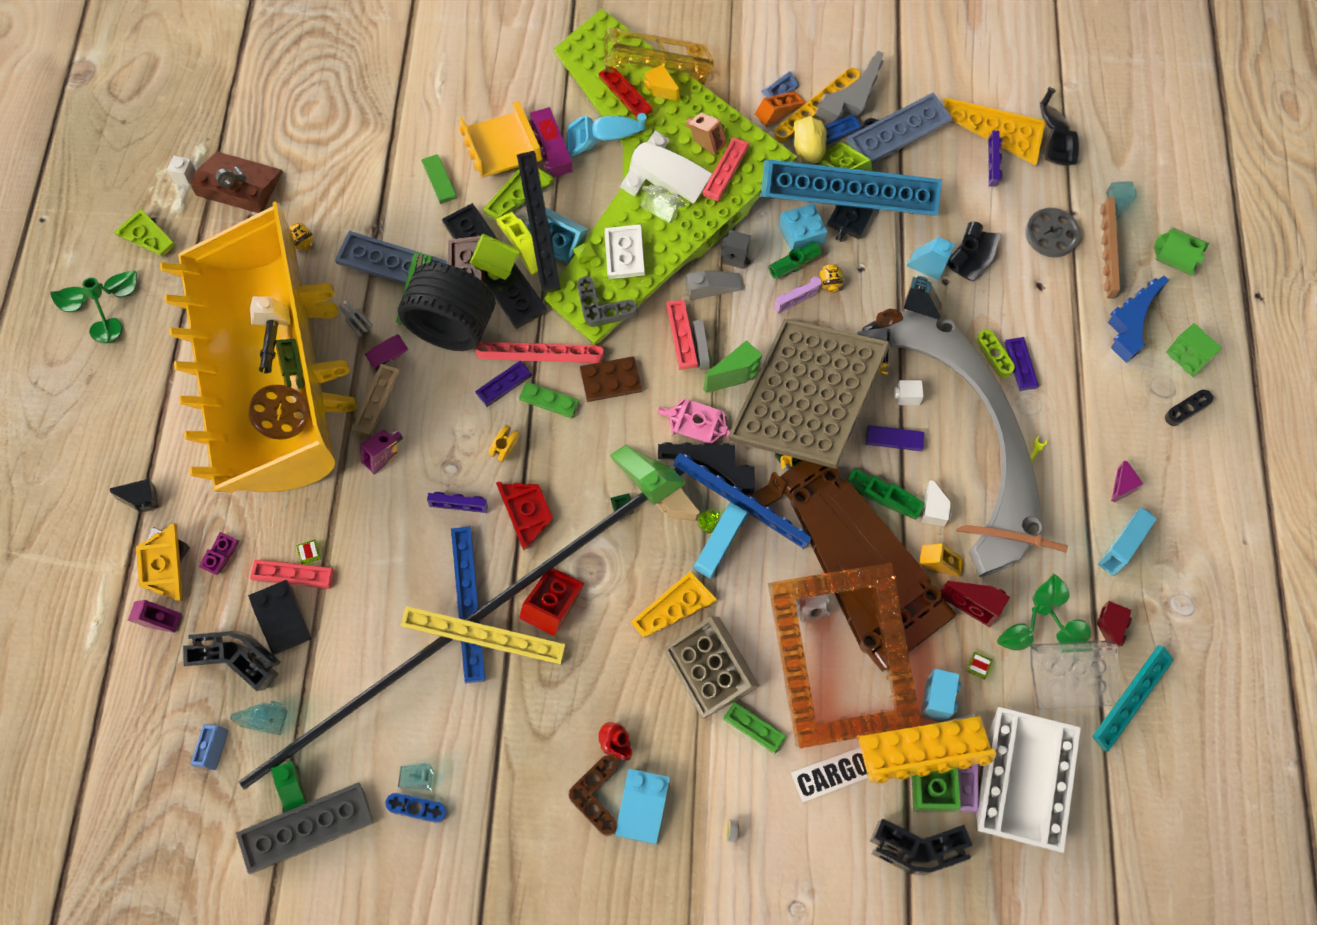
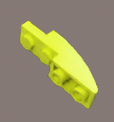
(520, 239)

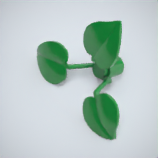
(71, 300)
(1049, 593)

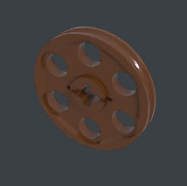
(270, 412)

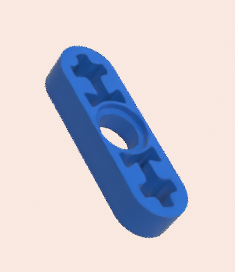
(402, 799)

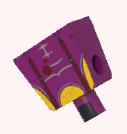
(379, 449)

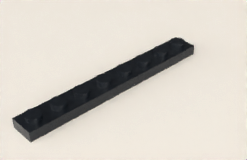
(538, 221)

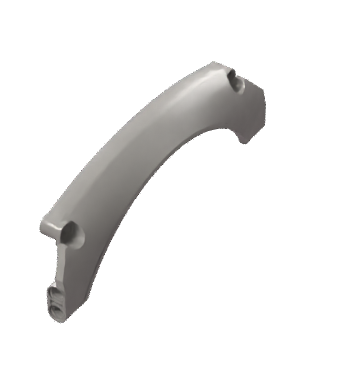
(1018, 495)

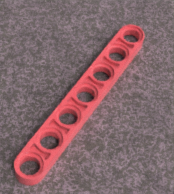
(549, 352)

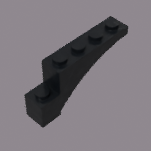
(717, 458)

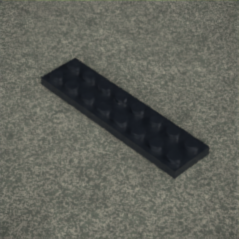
(513, 294)

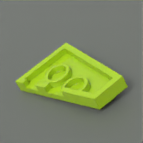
(145, 233)

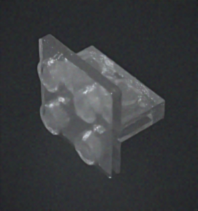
(661, 202)

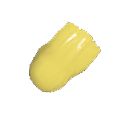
(810, 140)

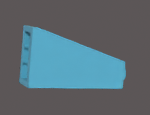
(1127, 541)

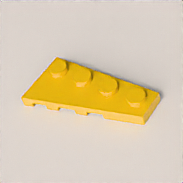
(674, 605)

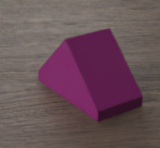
(1125, 482)

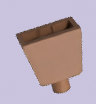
(707, 132)

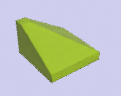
(584, 253)

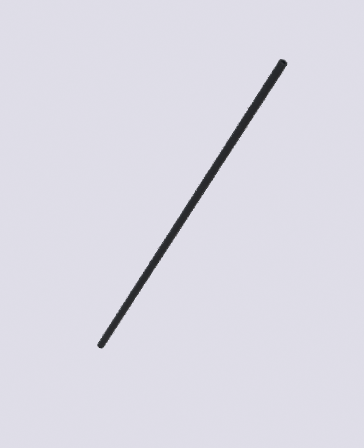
(436, 645)

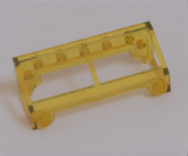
(620, 54)

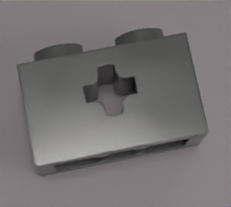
(735, 249)

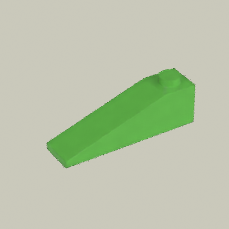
(647, 474)

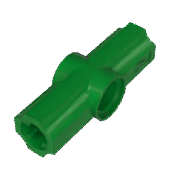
(803, 256)

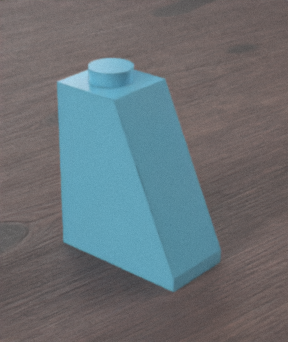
(932, 257)

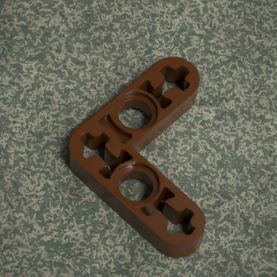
(589, 790)

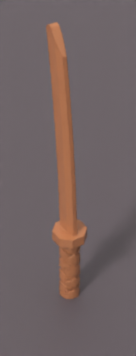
(1035, 540)

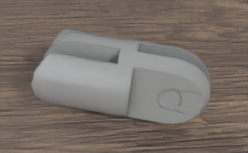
(354, 317)

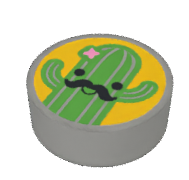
(732, 830)

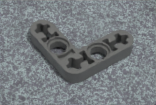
(600, 311)

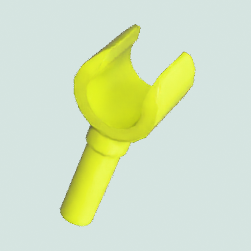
(1037, 447)

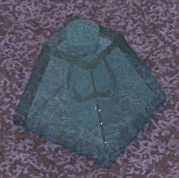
(262, 717)

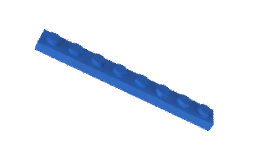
(736, 496)
(467, 600)

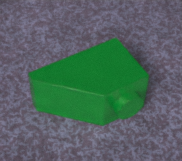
(289, 785)

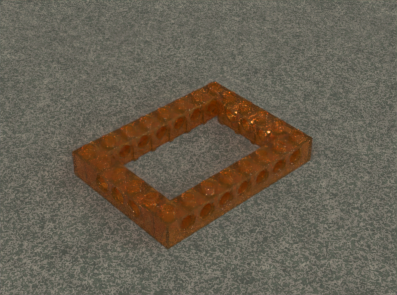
(805, 729)

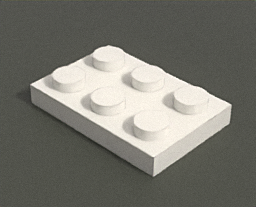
(624, 251)

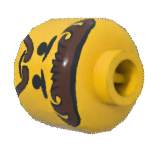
(302, 236)
(831, 278)

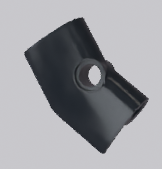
(971, 262)

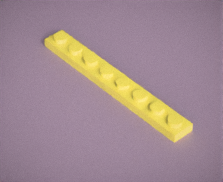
(482, 635)

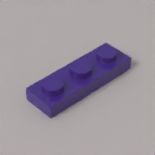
(994, 158)
(457, 502)

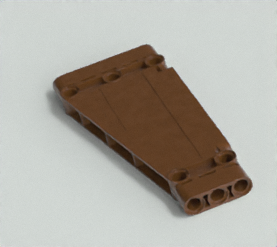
(853, 536)

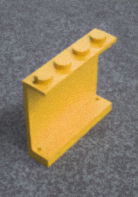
(498, 140)

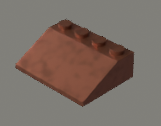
(247, 195)

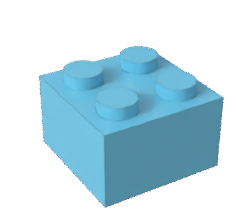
(802, 227)
(940, 695)

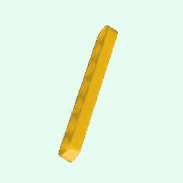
(810, 108)

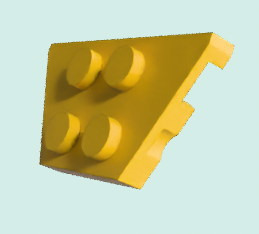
(160, 563)

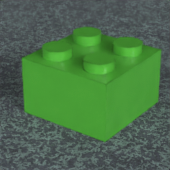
(1193, 350)
(936, 792)

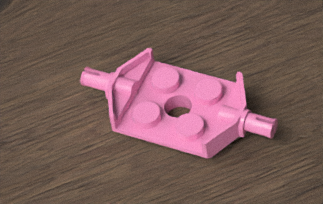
(681, 421)

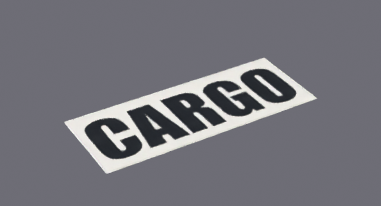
(830, 774)

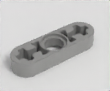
(701, 344)

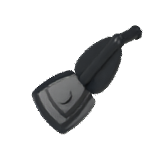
(1062, 144)

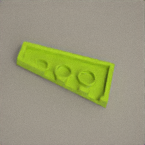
(512, 195)

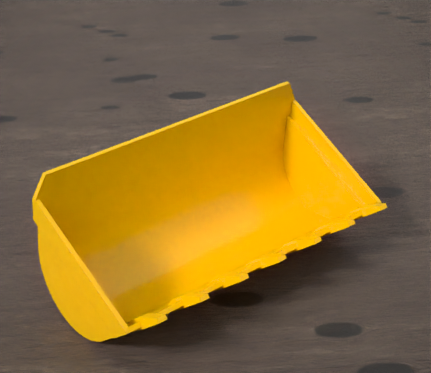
(218, 291)

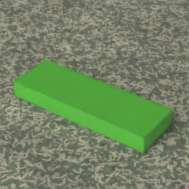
(438, 178)
(754, 727)

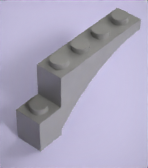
(853, 97)

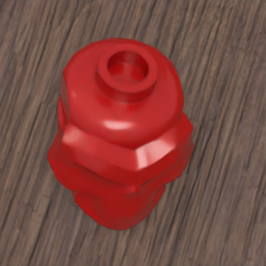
(615, 741)

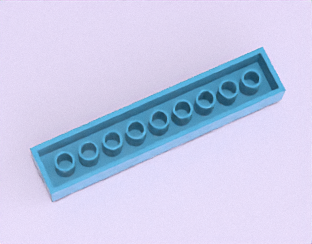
(850, 187)

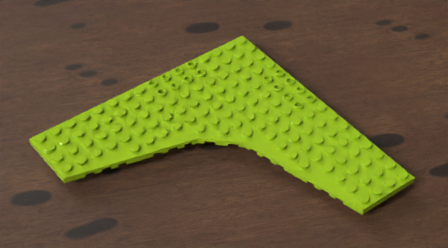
(695, 225)

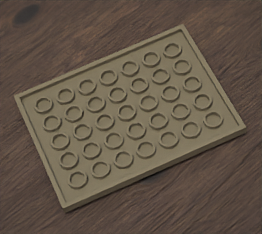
(809, 392)

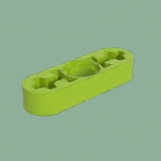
(995, 361)

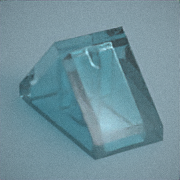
(416, 776)

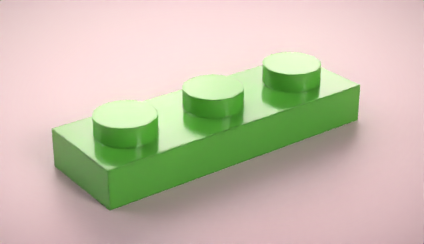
(549, 400)

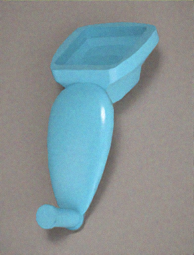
(584, 133)

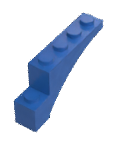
(1130, 319)

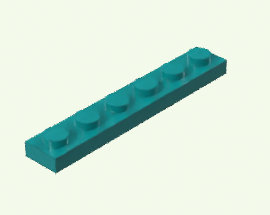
(1133, 698)

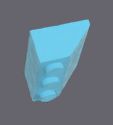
(564, 235)

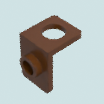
(771, 492)

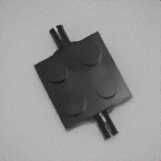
(849, 221)

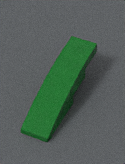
(885, 494)

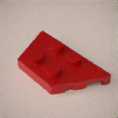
(526, 510)

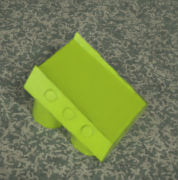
(494, 257)

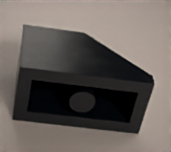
(138, 495)

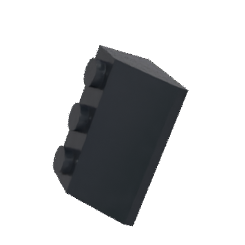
(923, 298)

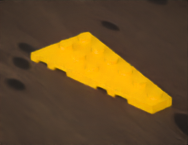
(1019, 133)

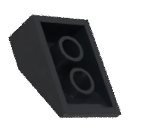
(280, 617)

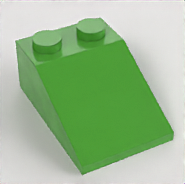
(734, 369)

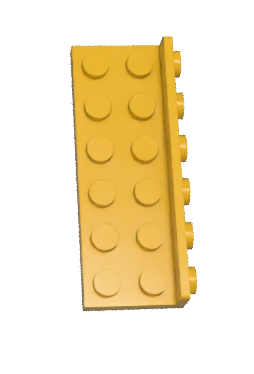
(926, 749)

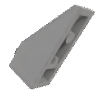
(711, 283)

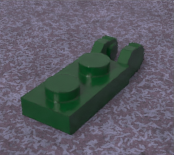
(289, 361)

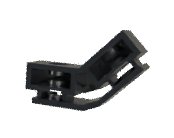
(237, 655)
(919, 850)

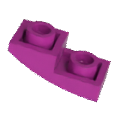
(385, 351)
(220, 553)

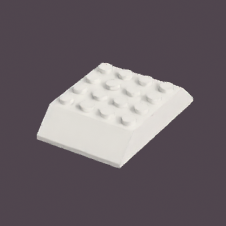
(1030, 780)

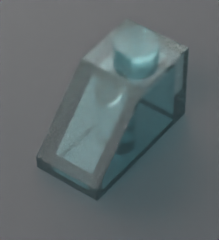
(1124, 195)

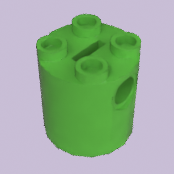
(1180, 250)

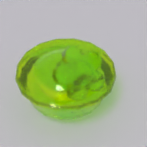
(708, 521)

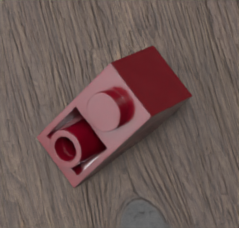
(1113, 622)

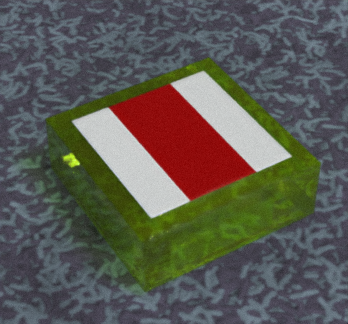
(308, 552)
(979, 665)

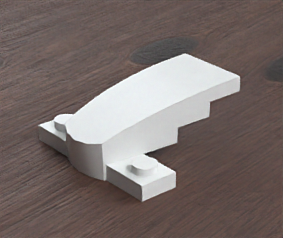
(665, 169)

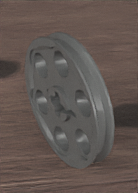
(1051, 238)

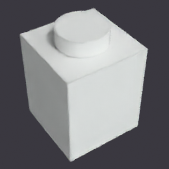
(181, 170)
(909, 392)

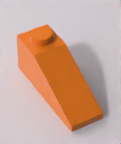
(777, 107)

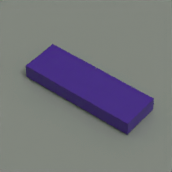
(1023, 366)
(503, 383)
(895, 438)

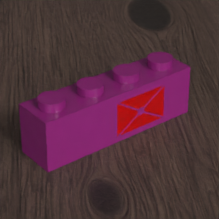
(551, 142)

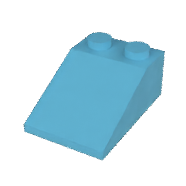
(642, 806)

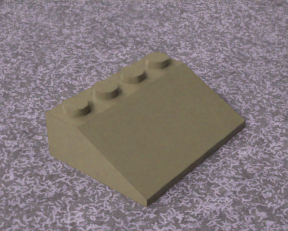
(710, 666)

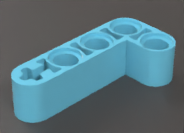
(720, 540)

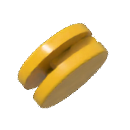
(504, 443)

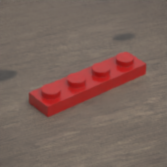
(625, 92)

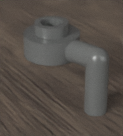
(225, 173)

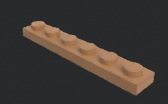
(1110, 252)

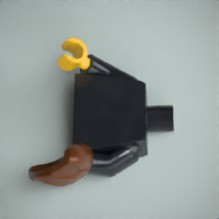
(878, 331)

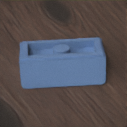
(782, 85)
(209, 747)

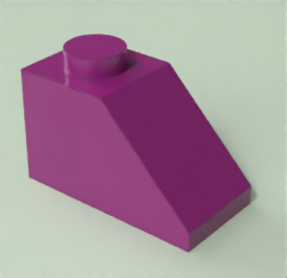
(154, 616)

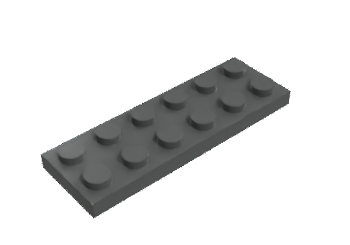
(304, 828)

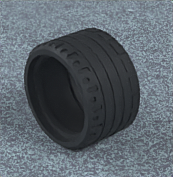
(446, 306)

